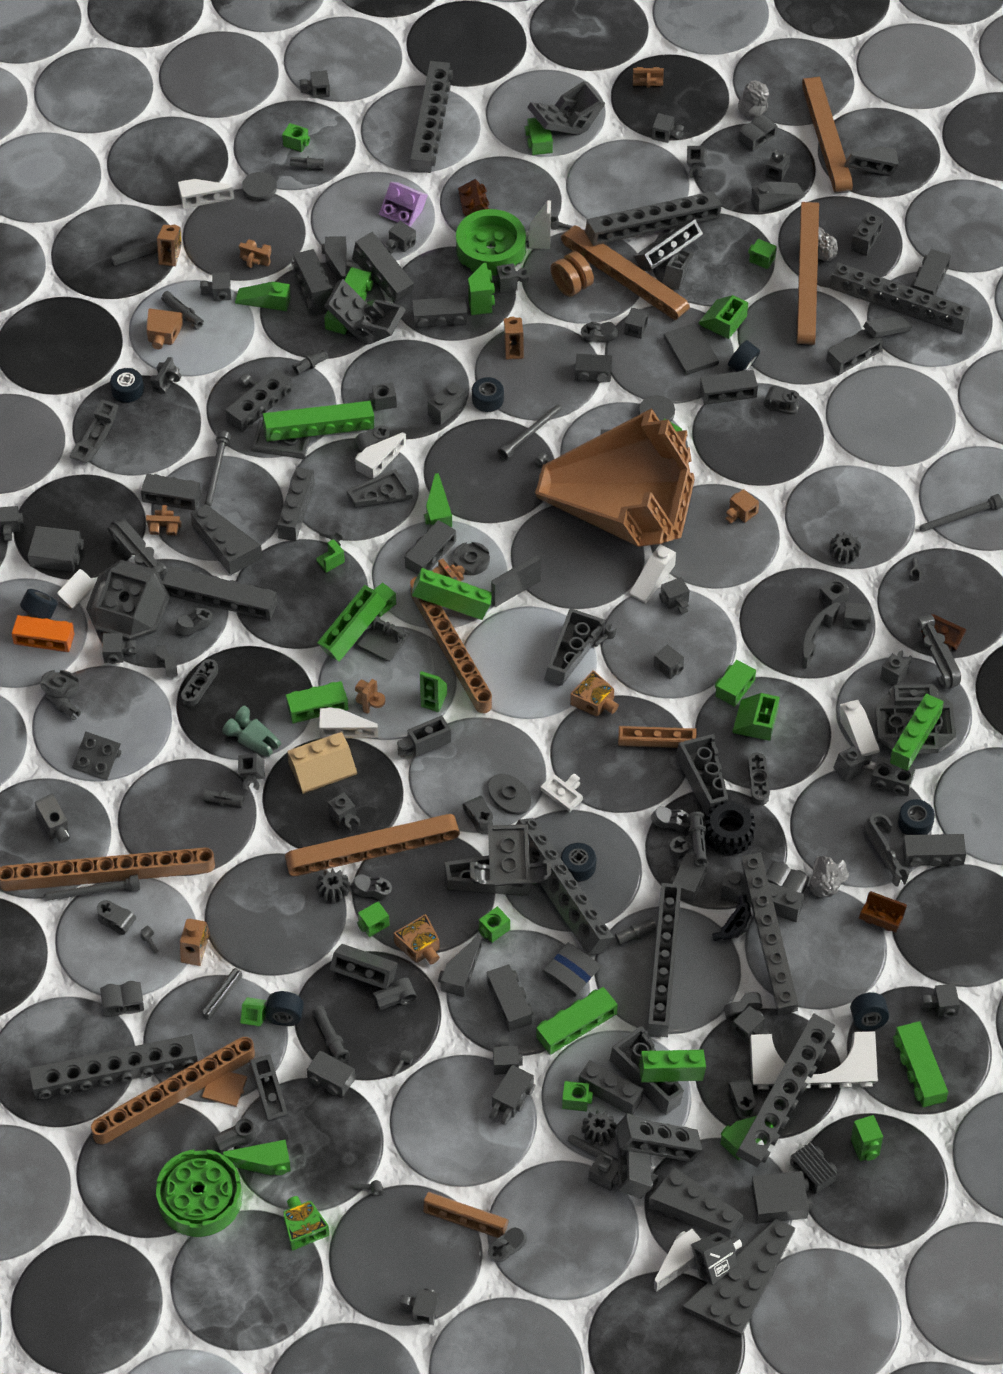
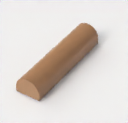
(654, 736)
(465, 1215)

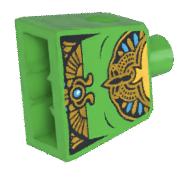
(304, 1223)

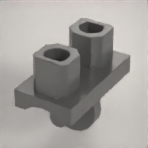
(166, 375)

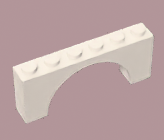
(858, 1067)

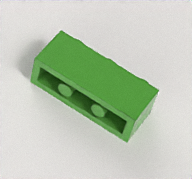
(307, 703)
(672, 1065)

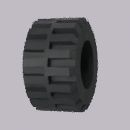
(730, 815)

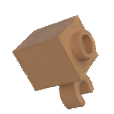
(742, 506)

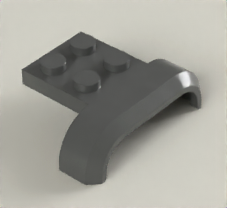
(509, 859)

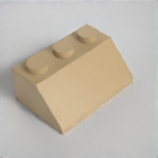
(321, 762)

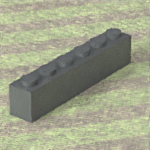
(220, 593)

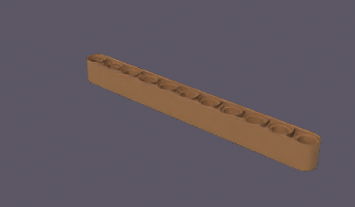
(115, 870)

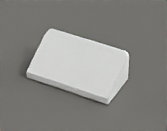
(75, 589)

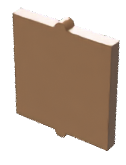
(226, 1089)

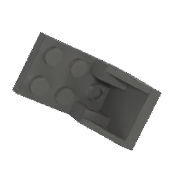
(572, 112)
(364, 319)

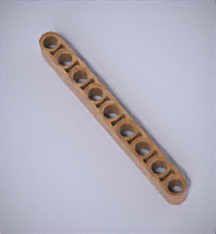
(827, 134)
(626, 273)
(808, 273)
(455, 653)
(372, 845)
(167, 1098)

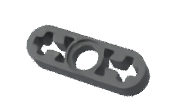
(200, 674)
(762, 771)

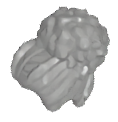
(754, 99)
(826, 246)
(827, 876)

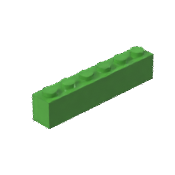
(318, 421)

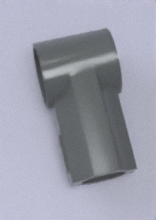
(400, 992)
(233, 1137)

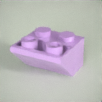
(402, 203)

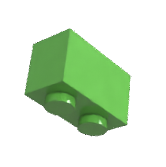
(539, 138)
(735, 682)
(866, 1138)

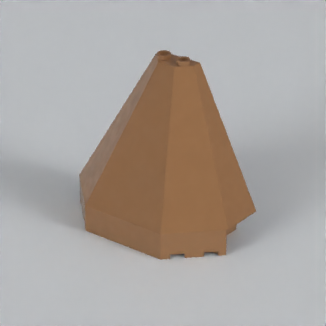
(626, 481)

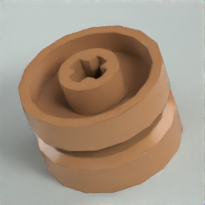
(572, 274)

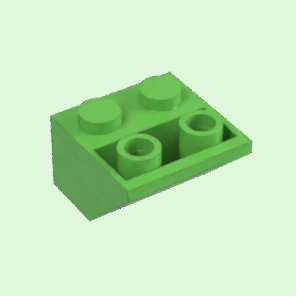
(480, 291)
(725, 316)
(757, 716)

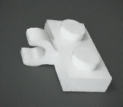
(563, 792)

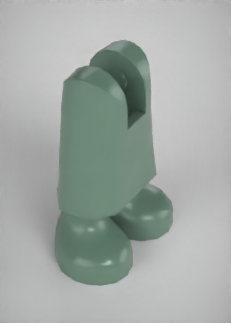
(253, 735)

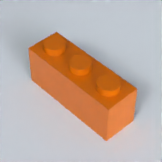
(43, 633)

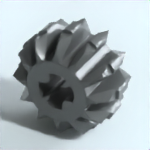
(845, 547)
(332, 885)
(599, 1127)

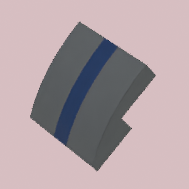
(571, 968)

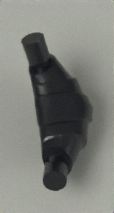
(737, 923)

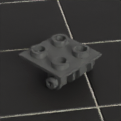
(383, 639)
(96, 755)

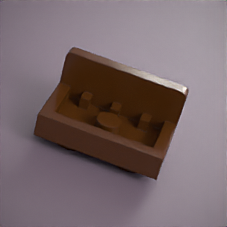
(473, 197)
(952, 632)
(883, 912)

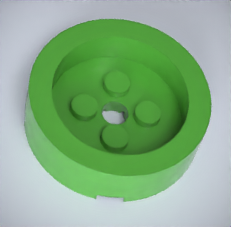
(488, 228)
(200, 1212)

